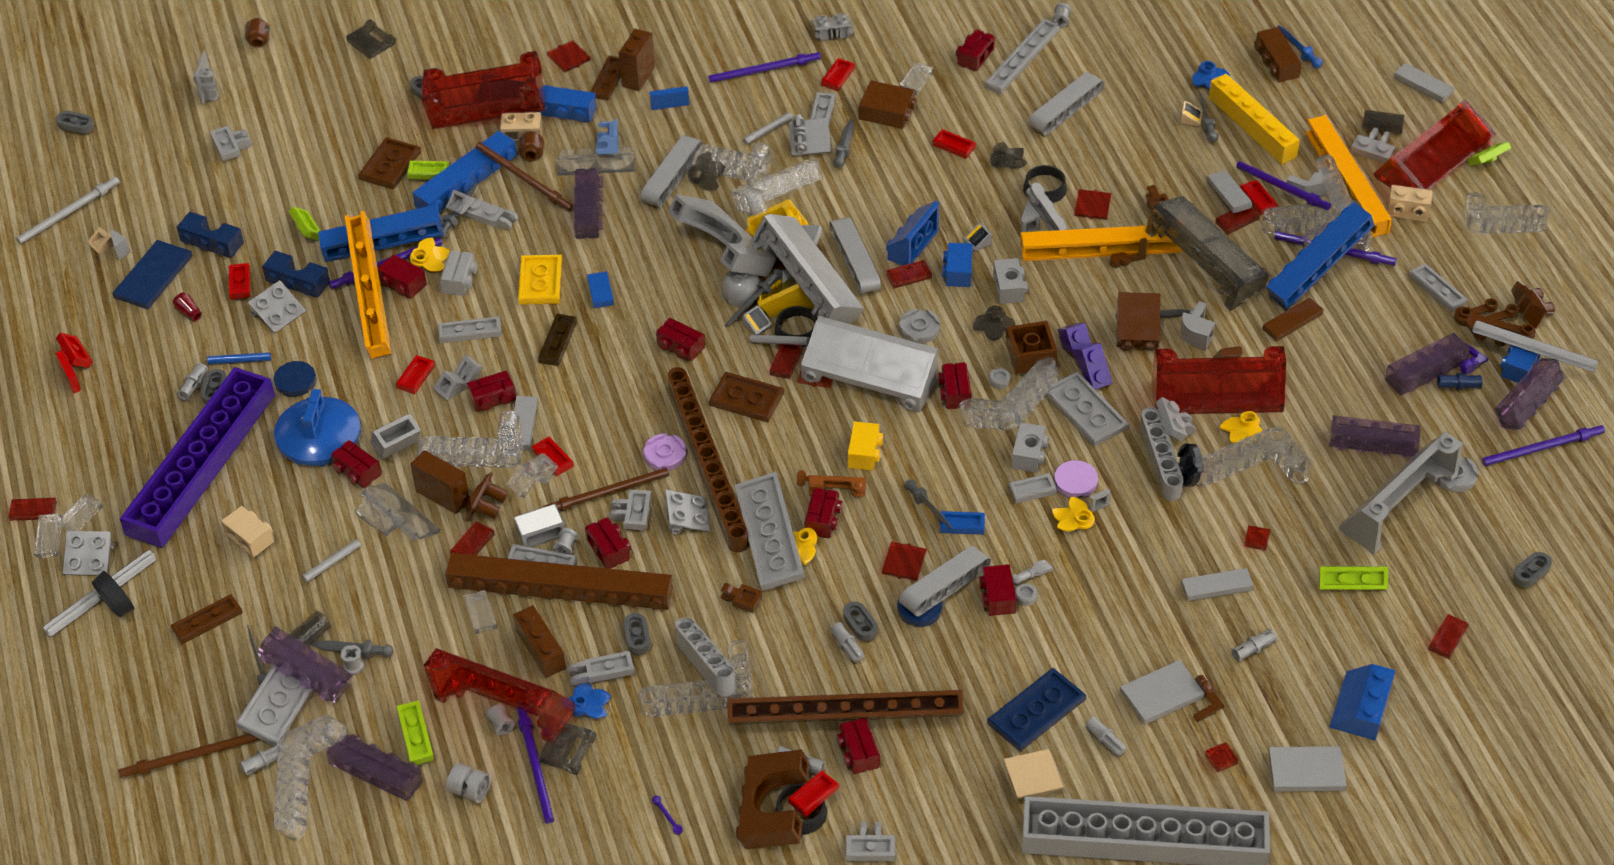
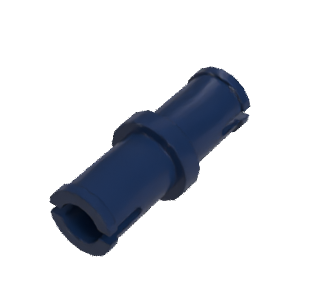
(1459, 381)

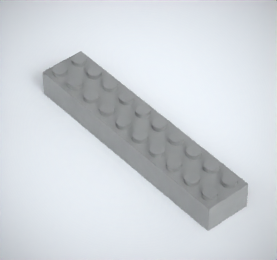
(1145, 832)

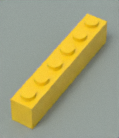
(1254, 119)

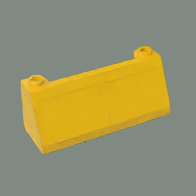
(780, 299)

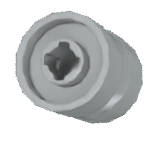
(467, 782)

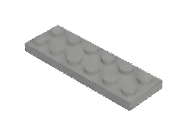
(769, 531)

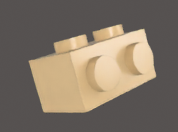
(517, 124)
(1413, 203)
(248, 531)

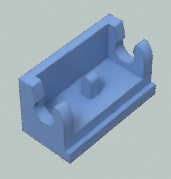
(608, 141)

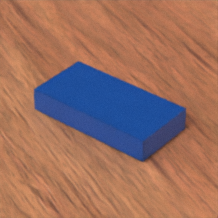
(669, 98)
(600, 289)
(963, 522)

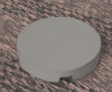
(919, 326)
(1465, 479)

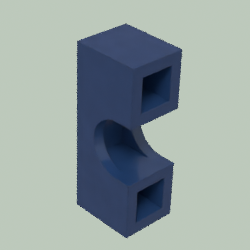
(196, 232)
(309, 280)

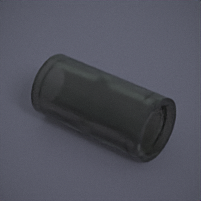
(1383, 121)
(311, 628)

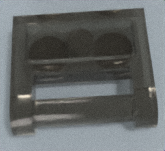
(367, 43)
(557, 751)

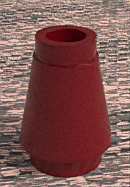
(186, 305)

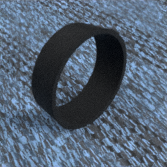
(1055, 195)
(790, 312)
(112, 594)
(807, 826)

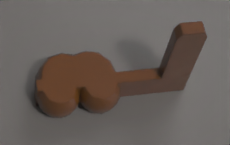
(1124, 259)
(1216, 703)

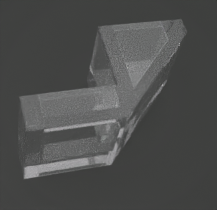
(536, 469)

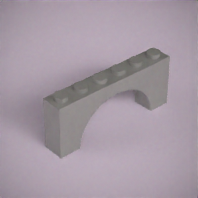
(739, 254)

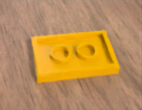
(540, 279)

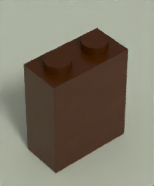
(636, 59)
(887, 104)
(1138, 320)
(440, 481)

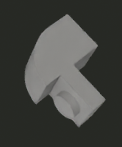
(1196, 329)

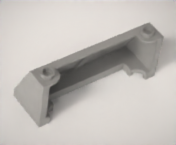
(808, 267)
(871, 361)
(1434, 460)

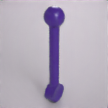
(677, 829)

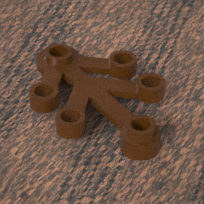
(1467, 317)

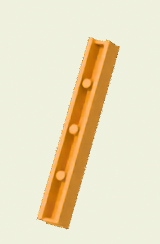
(1328, 142)
(1091, 243)
(367, 285)

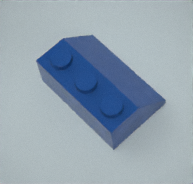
(914, 235)
(1363, 700)

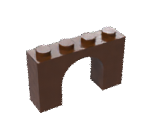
(763, 775)

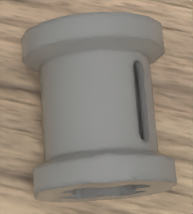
(1064, 16)
(566, 541)
(352, 659)
(502, 723)

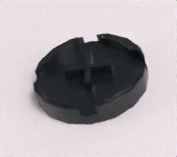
(1190, 464)

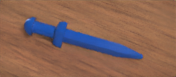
(1306, 52)

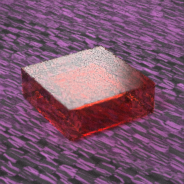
(1257, 538)
(1221, 757)

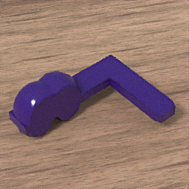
(1470, 365)

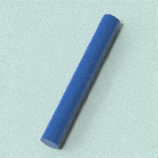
(238, 358)

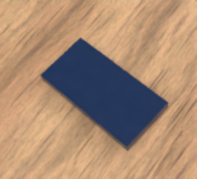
(152, 274)
(1036, 709)

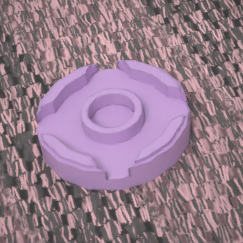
(664, 452)
(1076, 479)

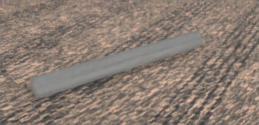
(1535, 346)
(93, 597)

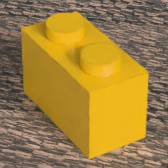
(864, 445)

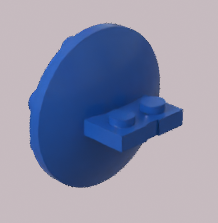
(315, 429)

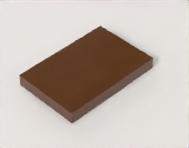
(389, 163)
(746, 397)

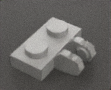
(229, 143)
(1372, 148)
(1175, 423)
(632, 510)
(870, 847)

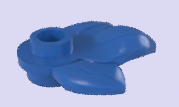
(1206, 72)
(589, 701)

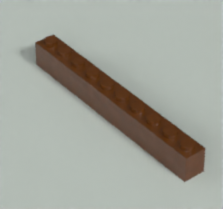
(559, 581)
(845, 707)

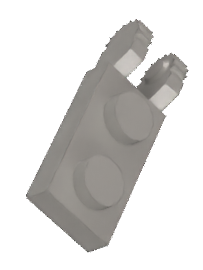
(1045, 208)
(491, 214)
(601, 668)

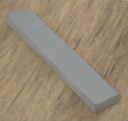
(1022, 56)

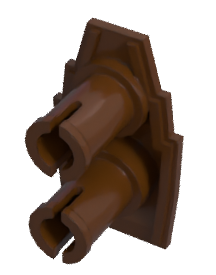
(1531, 304)
(476, 503)

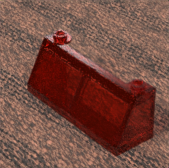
(483, 93)
(1438, 150)
(1221, 383)
(454, 675)

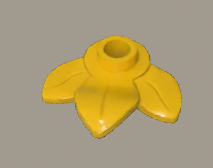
(431, 254)
(1242, 426)
(1074, 517)
(806, 546)

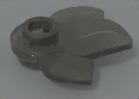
(1007, 157)
(709, 172)
(993, 322)

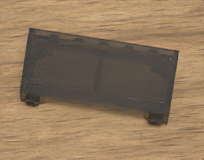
(1209, 248)

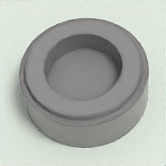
(999, 378)
(1026, 594)

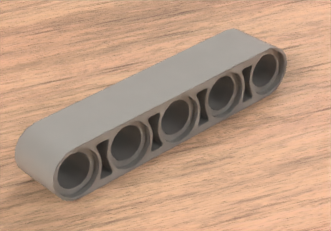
(1066, 103)
(670, 171)
(855, 255)
(1161, 454)
(944, 581)
(705, 656)

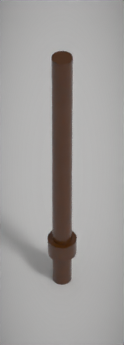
(553, 196)
(565, 503)
(143, 766)

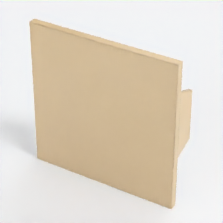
(1033, 774)

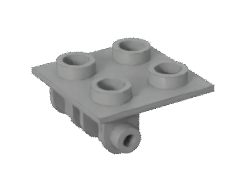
(823, 23)
(205, 80)
(809, 136)
(276, 307)
(686, 511)
(87, 552)

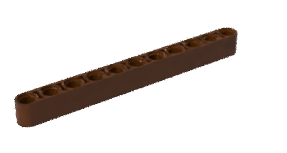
(708, 460)

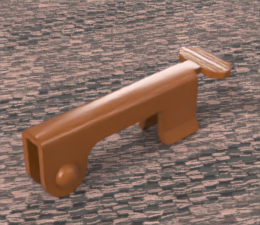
(855, 484)

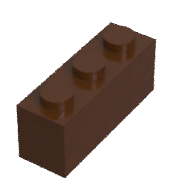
(1277, 54)
(539, 641)

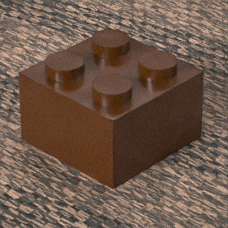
(1029, 344)

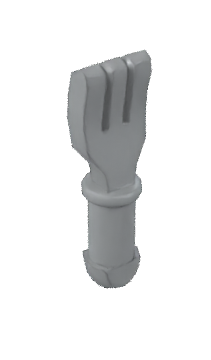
(1038, 569)

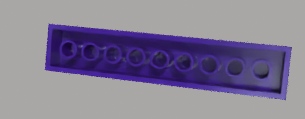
(197, 457)

